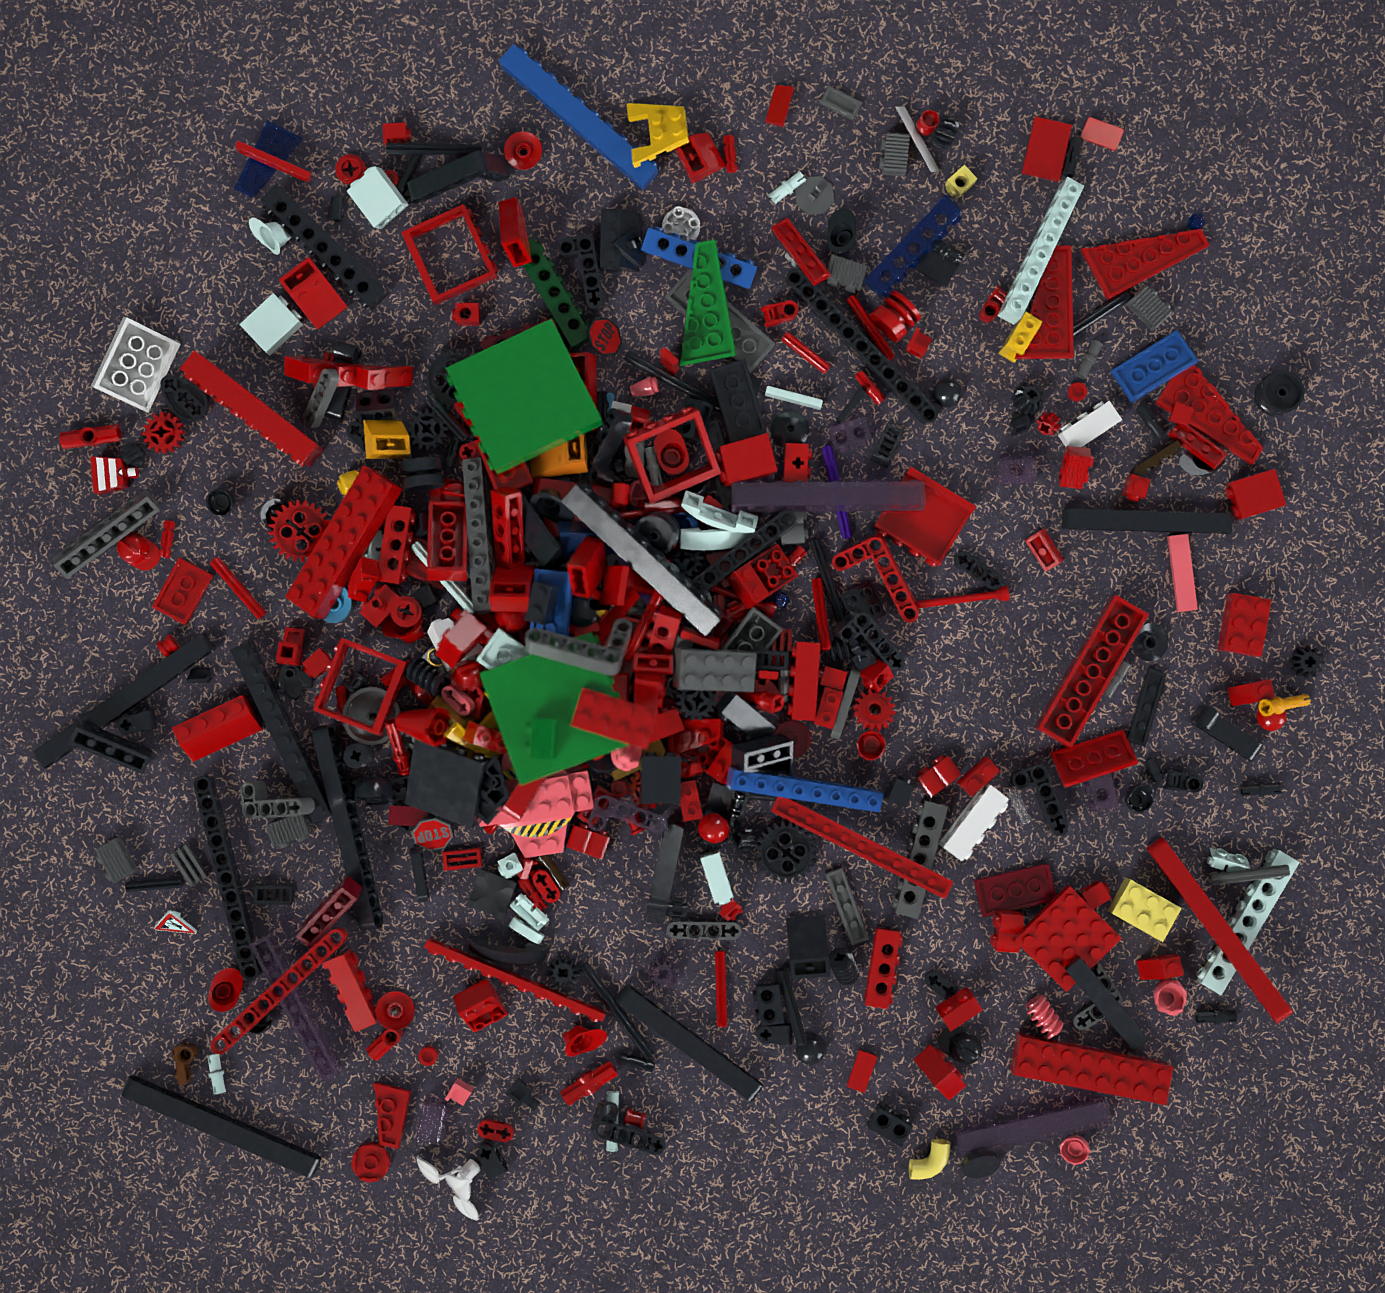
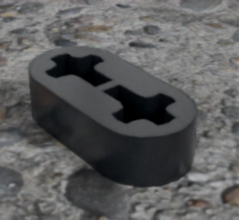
(358, 440)
(938, 988)

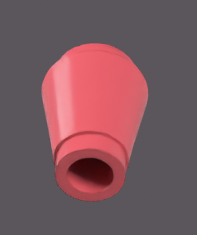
(645, 387)

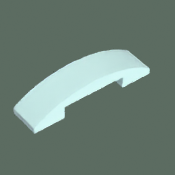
(716, 517)
(710, 539)

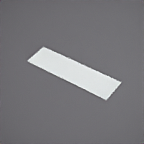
(917, 139)

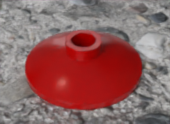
(523, 141)
(397, 1001)

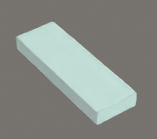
(793, 397)

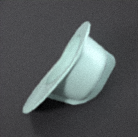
(269, 234)

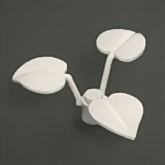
(458, 1183)

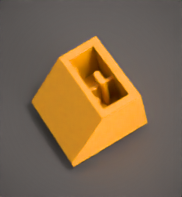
(386, 439)

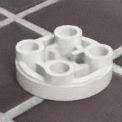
(682, 222)

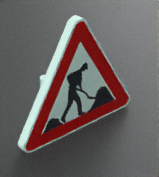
(174, 923)

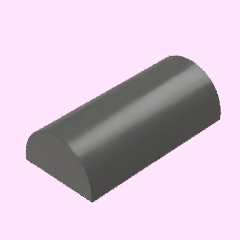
(753, 632)

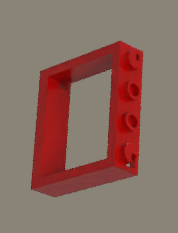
(434, 223)
(684, 481)
(329, 681)

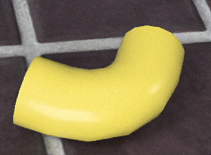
(933, 1163)

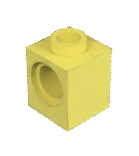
(964, 175)

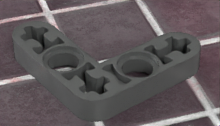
(1110, 987)

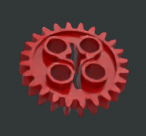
(288, 544)

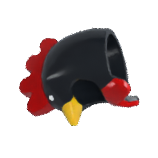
(585, 615)

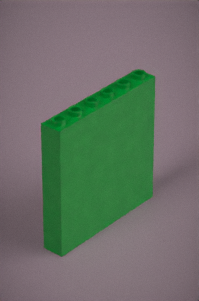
(523, 397)
(546, 690)

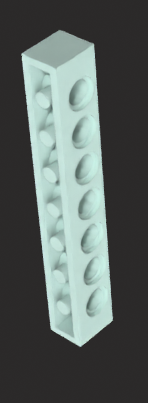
(1040, 250)
(1256, 920)

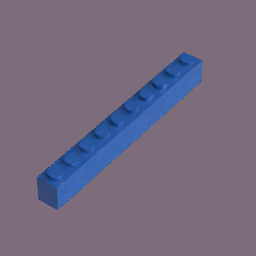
(576, 115)

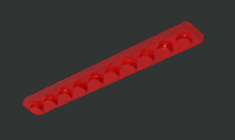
(862, 846)
(507, 977)

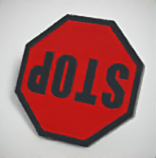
(604, 337)

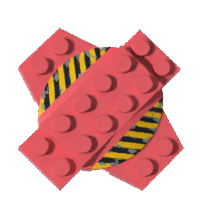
(546, 819)

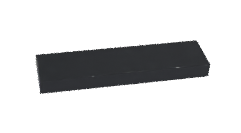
(1146, 707)

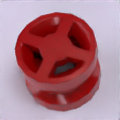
(168, 645)

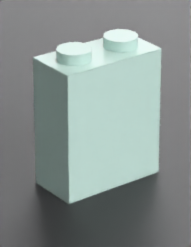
(377, 197)
(272, 323)
(716, 877)

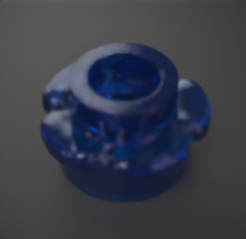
(1196, 221)
(781, 599)

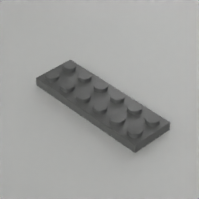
(748, 339)

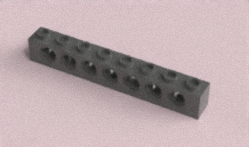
(479, 532)

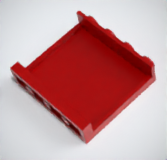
(928, 530)

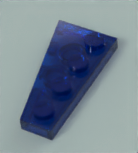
(275, 142)

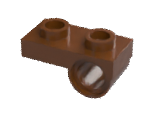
(182, 1070)

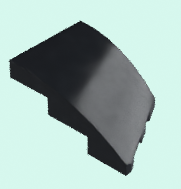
(493, 792)

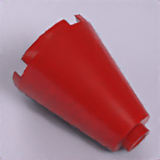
(425, 725)

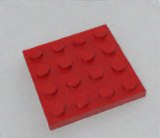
(1063, 932)

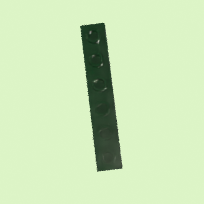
(574, 337)

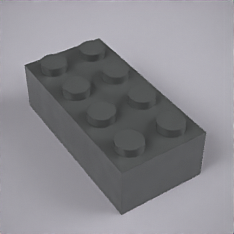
(714, 669)

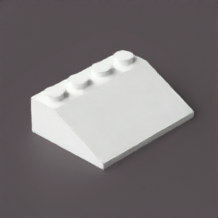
(135, 364)

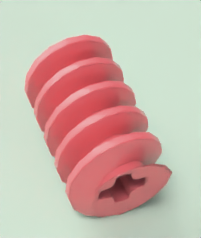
(1045, 1015)

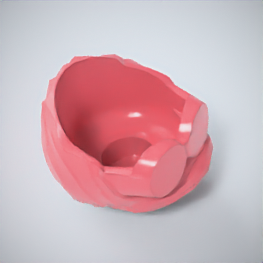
(626, 757)
(1170, 997)

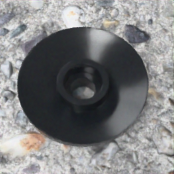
(785, 419)
(1157, 642)

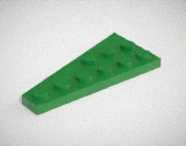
(707, 321)

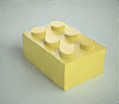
(1144, 909)

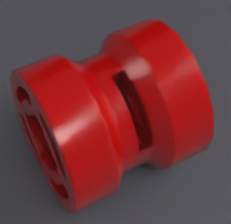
(927, 122)

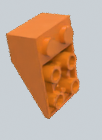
(562, 460)

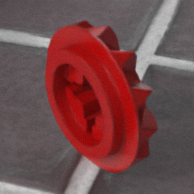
(343, 165)
(398, 616)

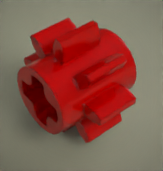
(1048, 423)
(736, 610)

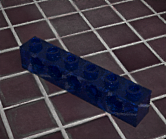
(943, 207)

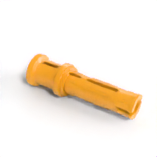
(1279, 705)

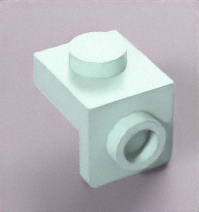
(509, 866)

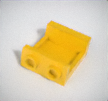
(1020, 337)

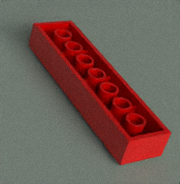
(249, 407)
(343, 542)
(1091, 671)
(1091, 1068)

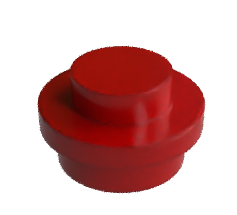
(620, 787)

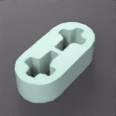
(526, 930)

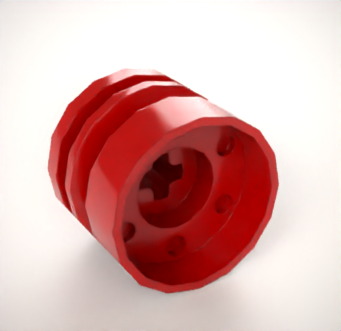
(897, 314)

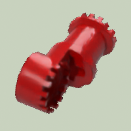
(689, 771)

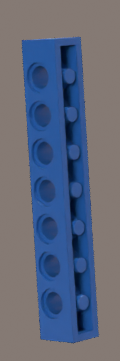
(805, 789)

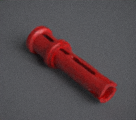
(763, 699)
(400, 754)

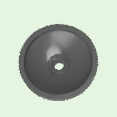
(361, 707)

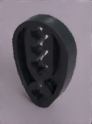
(193, 393)

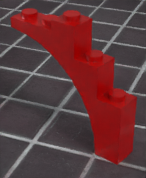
(363, 376)

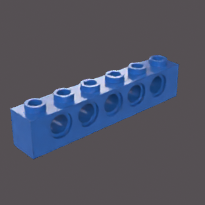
(651, 247)

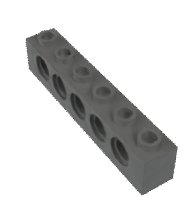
(106, 533)
(938, 812)

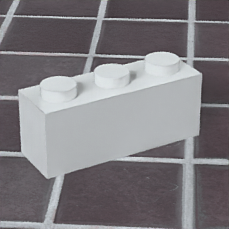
(1090, 425)

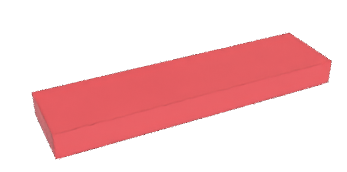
(1182, 573)

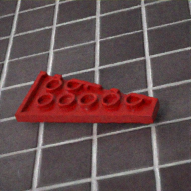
(1134, 261)
(1055, 309)
(1211, 413)

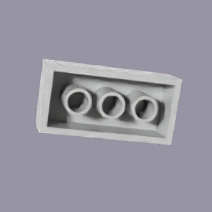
(973, 822)

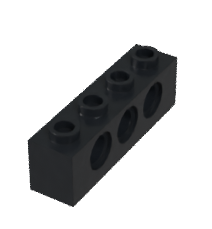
(110, 747)

